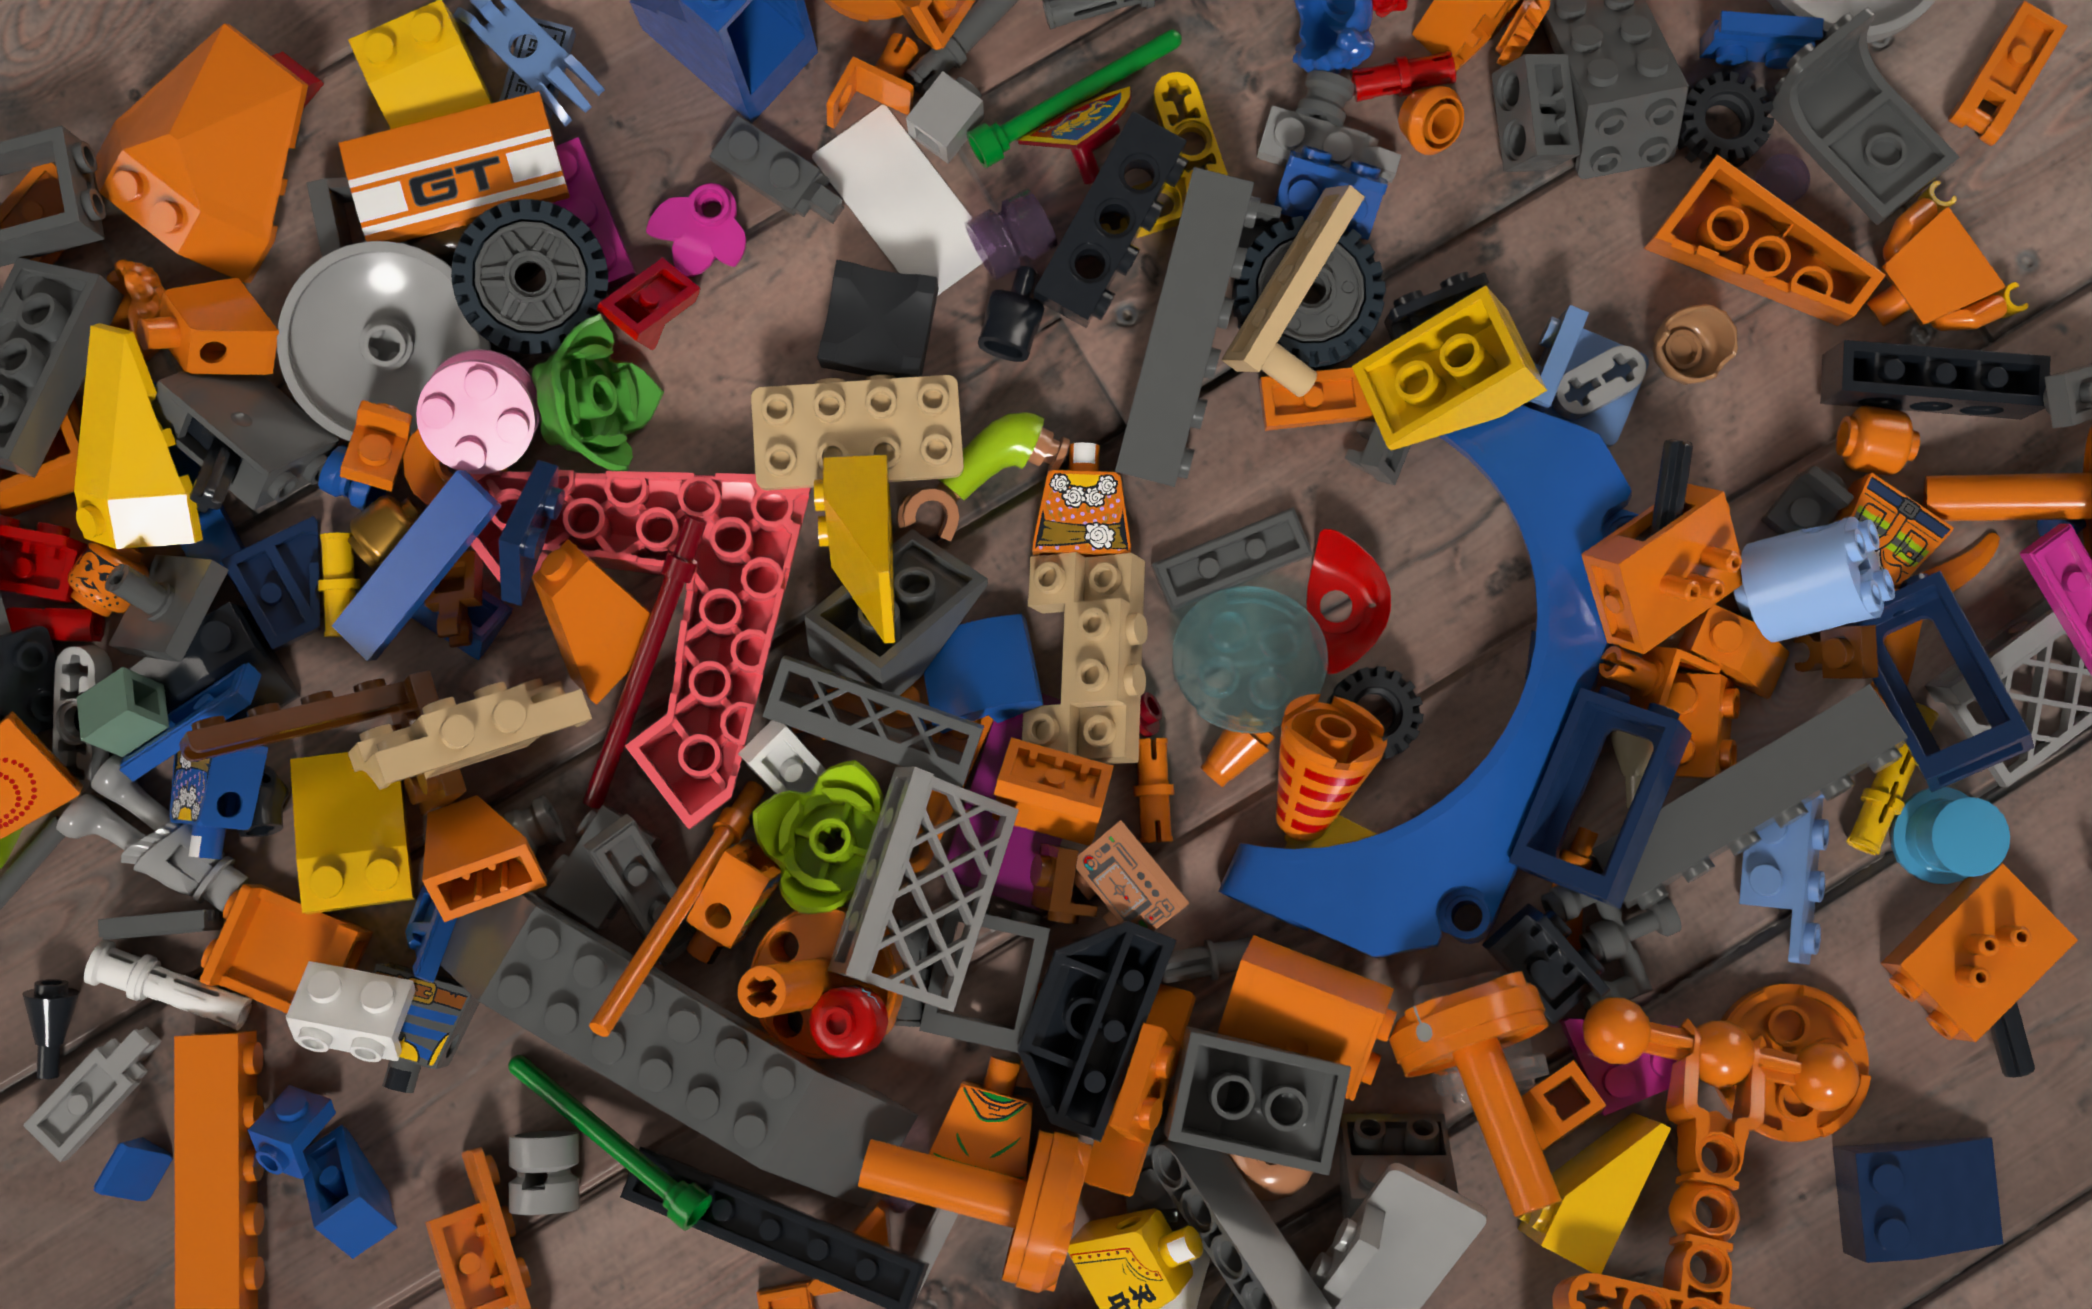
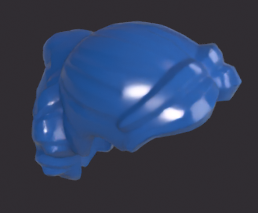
(1333, 34)

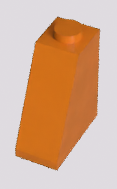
(591, 619)
(475, 859)

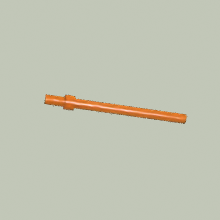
(728, 830)

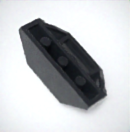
(1091, 1021)

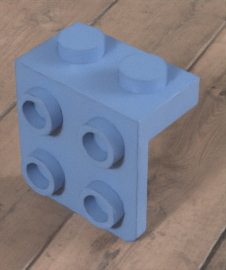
(1568, 347)

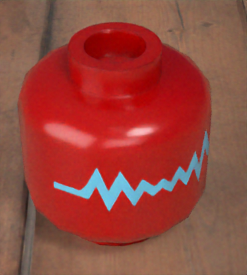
(849, 1021)

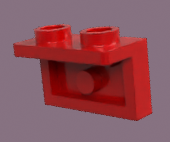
(37, 560)

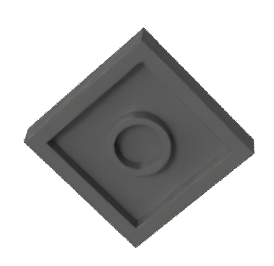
(165, 606)

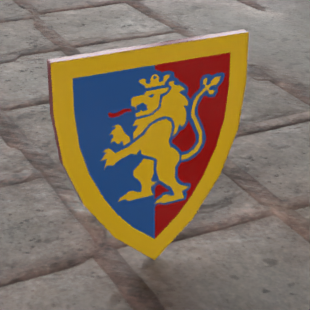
(1083, 130)

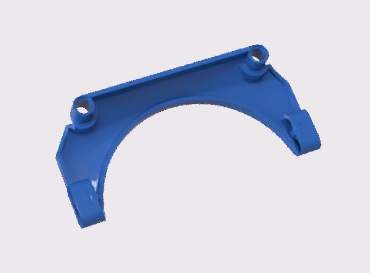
(1409, 882)

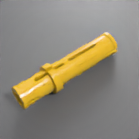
(1884, 797)

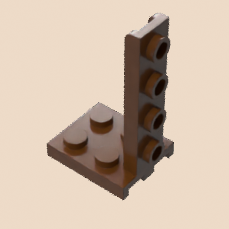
(323, 712)

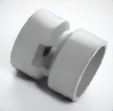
(538, 1153)

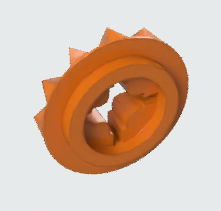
(1521, 30)

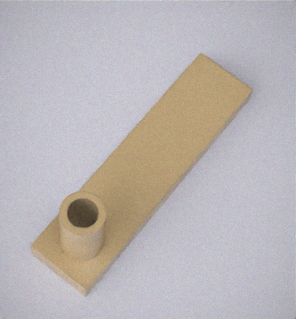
(1256, 341)

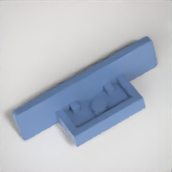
(1785, 875)

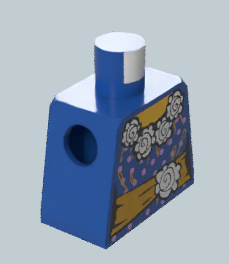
(216, 797)

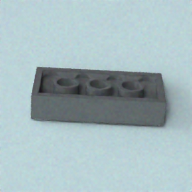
(44, 353)

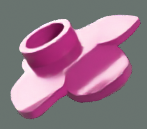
(698, 237)

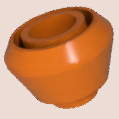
(1431, 119)

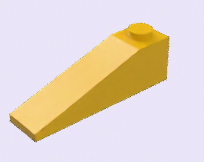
(124, 469)

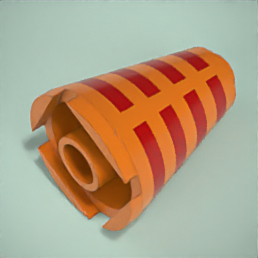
(1323, 762)

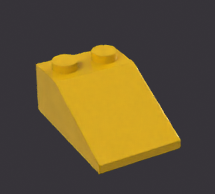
(420, 66)
(1449, 373)
(860, 533)
(348, 836)
(1597, 1193)

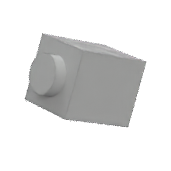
(946, 115)

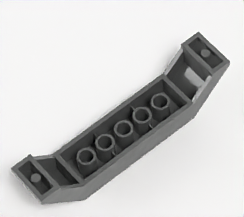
(674, 1047)

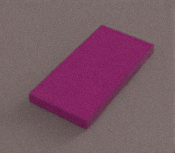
(1024, 844)

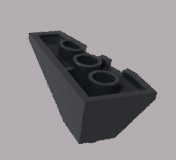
(219, 647)

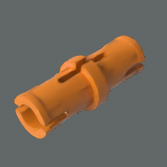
(1154, 791)

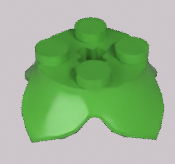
(592, 399)

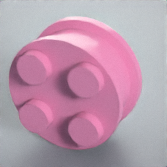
(478, 411)

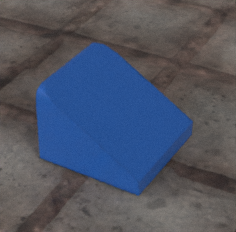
(133, 1170)

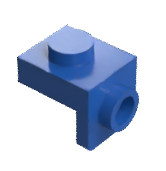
(288, 1129)

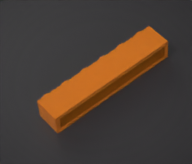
(217, 1170)

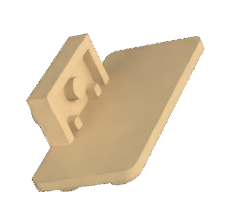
(902, 418)

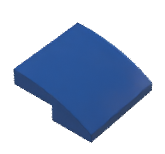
(985, 671)

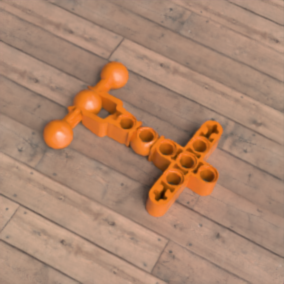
(1721, 1057)

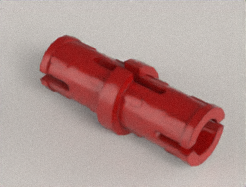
(1403, 76)

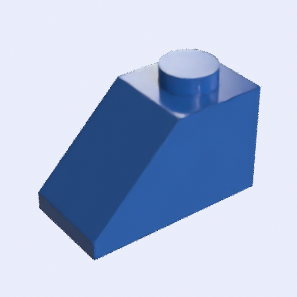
(346, 1194)

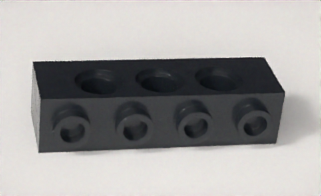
(1139, 146)
(1934, 379)

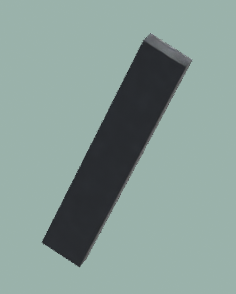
(792, 1237)

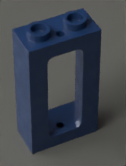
(2009, 736)
(1566, 779)

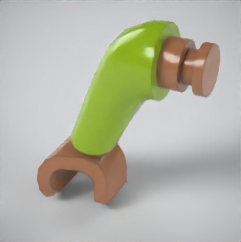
(1000, 445)

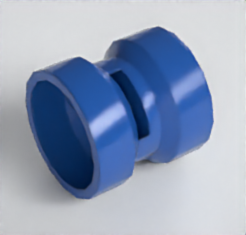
(331, 482)

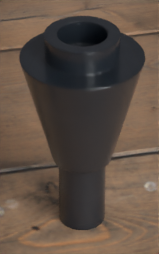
(49, 1014)

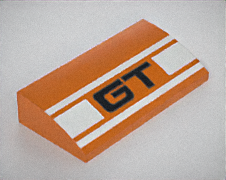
(452, 168)

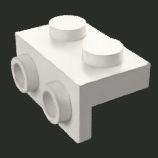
(350, 1011)

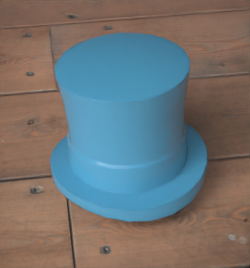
(1949, 836)

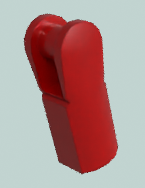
(61, 623)

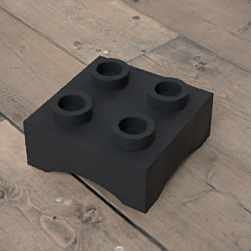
(878, 321)

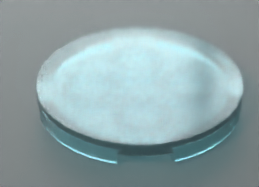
(1248, 657)

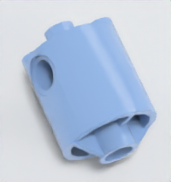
(1813, 579)

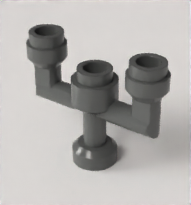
(1612, 938)

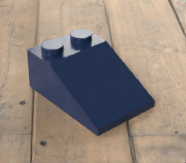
(1917, 1198)

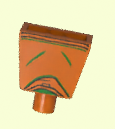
(988, 1123)

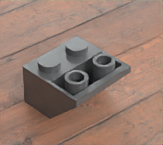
(1379, 1139)

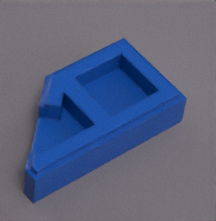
(427, 936)

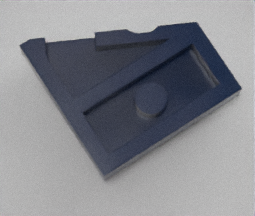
(527, 529)
(281, 583)

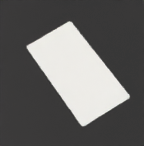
(900, 198)

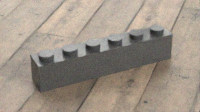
(1185, 327)
(1761, 791)

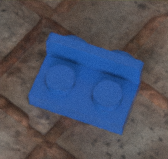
(1312, 172)

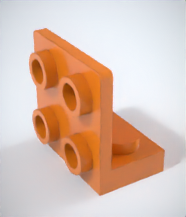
(1053, 790)

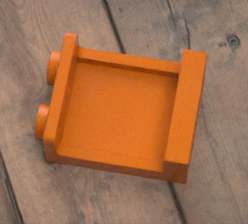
(272, 941)

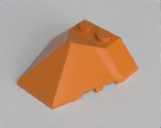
(208, 154)

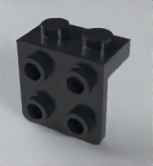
(28, 677)

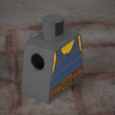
(431, 1028)

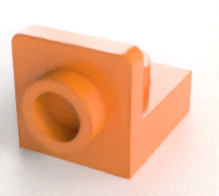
(377, 445)

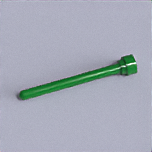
(993, 140)
(684, 1201)

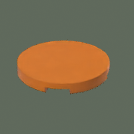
(1790, 1020)

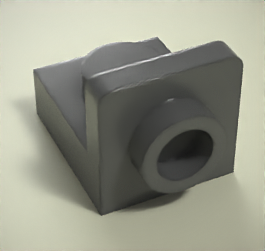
(1808, 501)

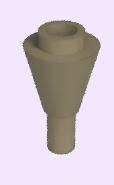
(1633, 756)

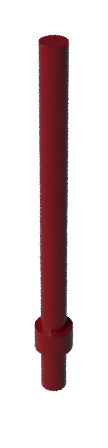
(678, 570)

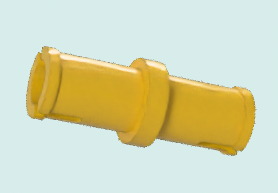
(338, 577)

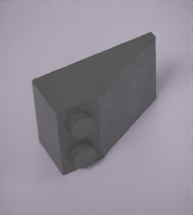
(929, 603)
(1256, 1101)

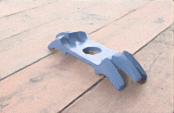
(542, 66)

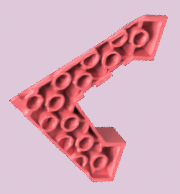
(728, 610)

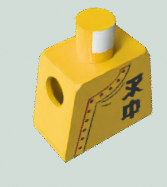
(1135, 1259)

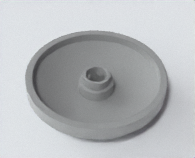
(369, 329)

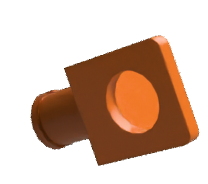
(878, 82)
(1653, 673)

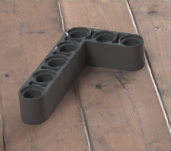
(1235, 1228)

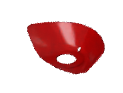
(1348, 568)

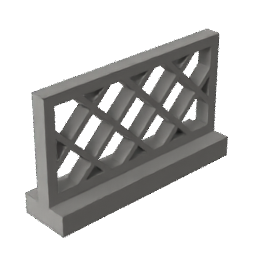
(2007, 650)
(881, 880)

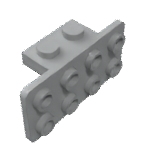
(1397, 1243)

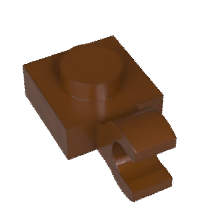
(453, 595)

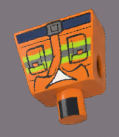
(1904, 527)
(742, 883)

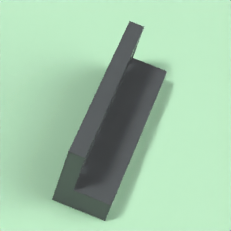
(869, 732)

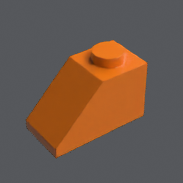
(1737, 648)

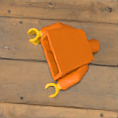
(1939, 272)

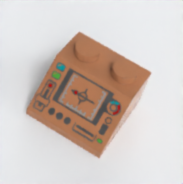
(1127, 880)

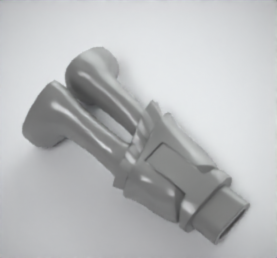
(159, 854)

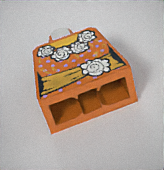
(1082, 509)

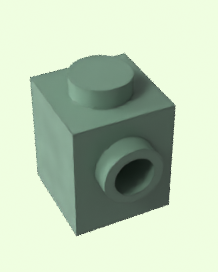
(122, 712)

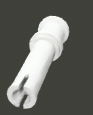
(147, 978)

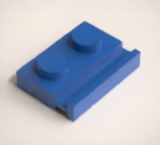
(1758, 38)

